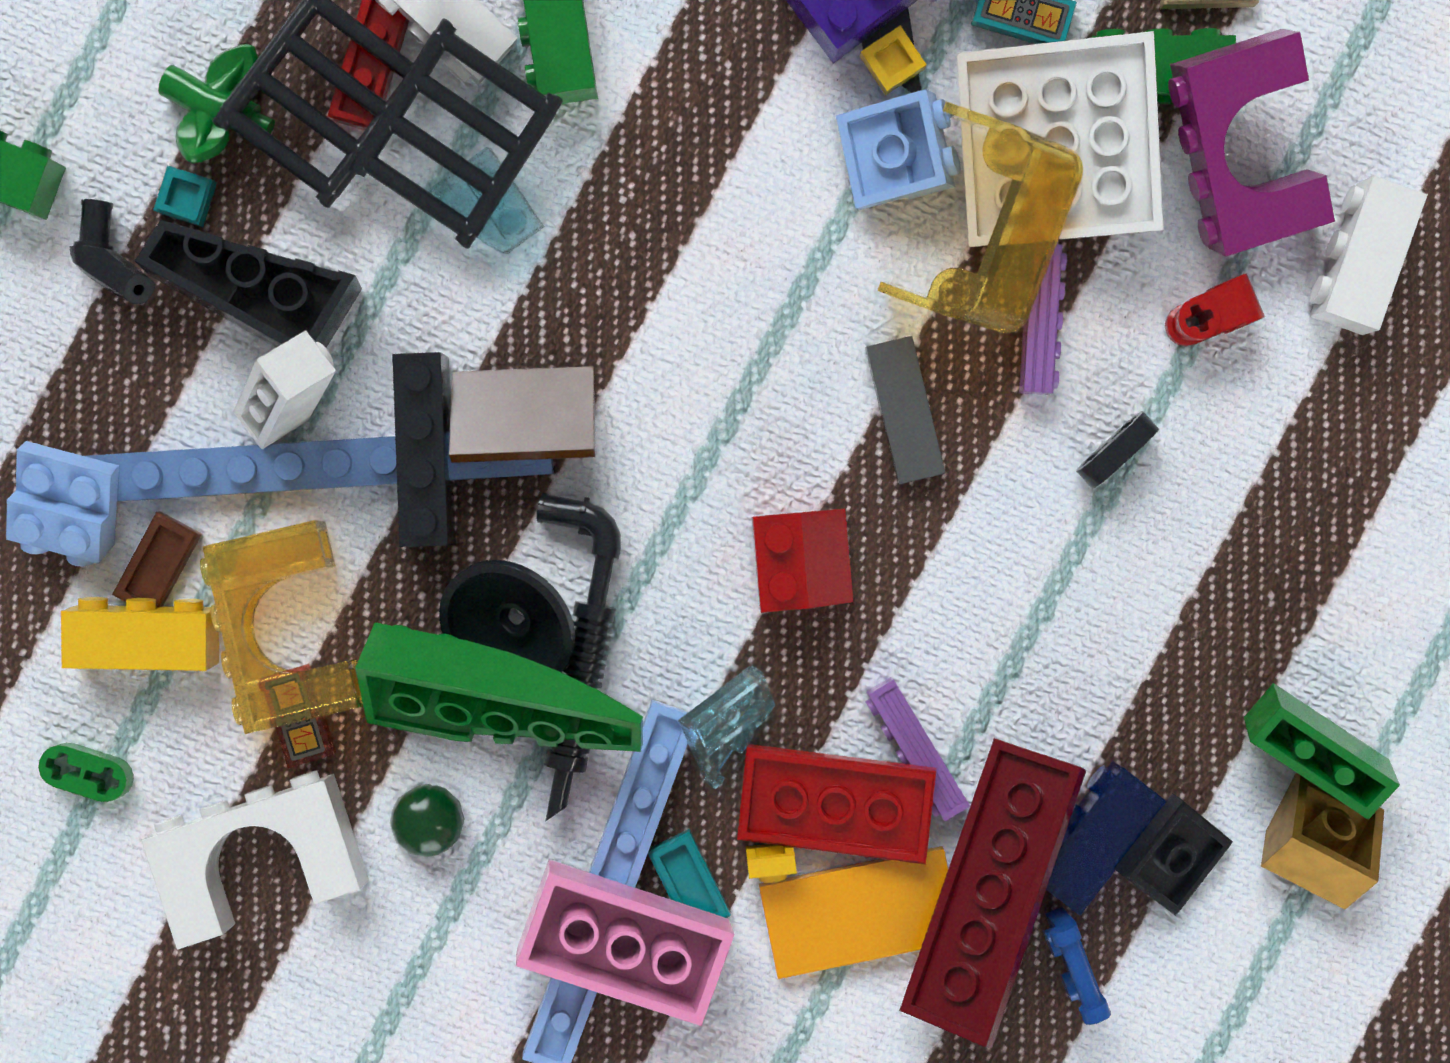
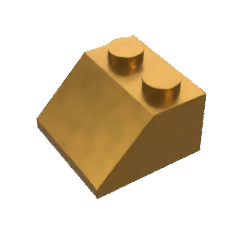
(1323, 844)

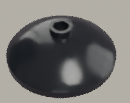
(483, 605)

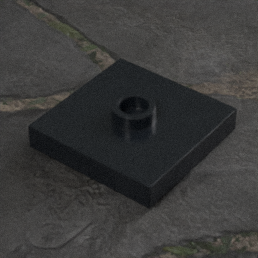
(1173, 854)

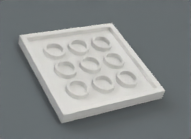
(1083, 95)

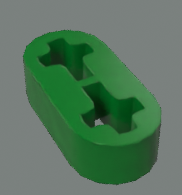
(82, 782)

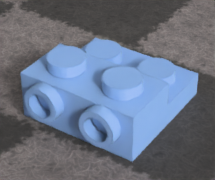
(898, 149)
(63, 504)

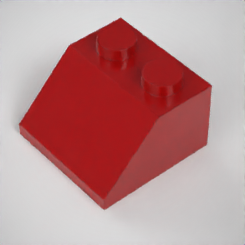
(802, 560)

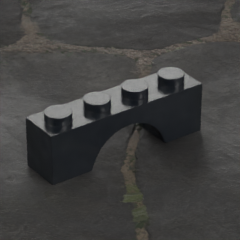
(423, 479)

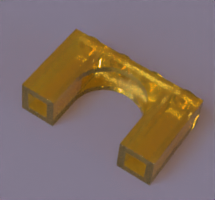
(239, 577)

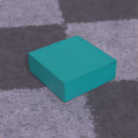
(185, 196)

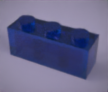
(1101, 834)

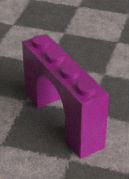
(1209, 95)

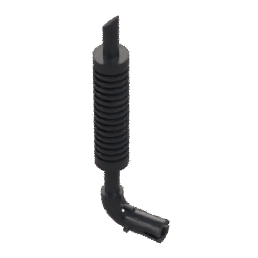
(590, 625)

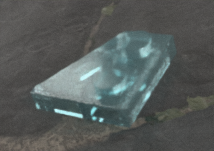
(512, 219)
(727, 722)

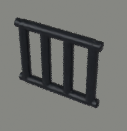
(260, 78)
(393, 121)

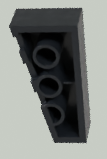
(250, 285)

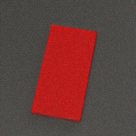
(836, 803)

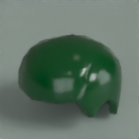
(427, 820)

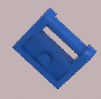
(1079, 981)

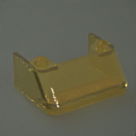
(1024, 236)

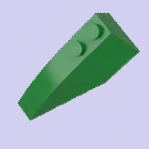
(467, 689)

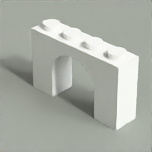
(187, 853)

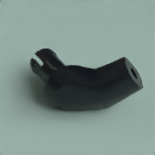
(100, 261)

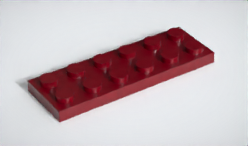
(992, 892)

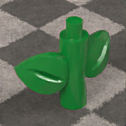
(196, 134)

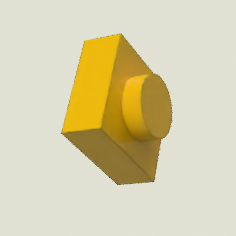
(892, 60)
(770, 862)

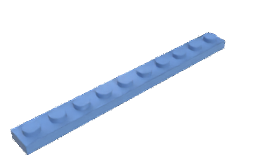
(283, 468)

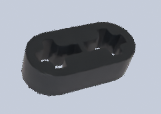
(1117, 449)

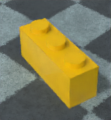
(138, 635)

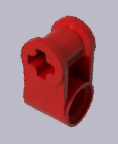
(1217, 310)

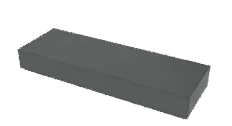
(905, 410)

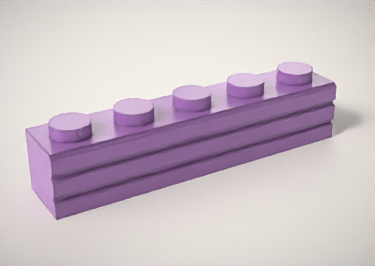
(1040, 333)
(915, 745)

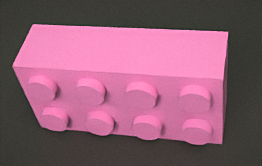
(624, 942)

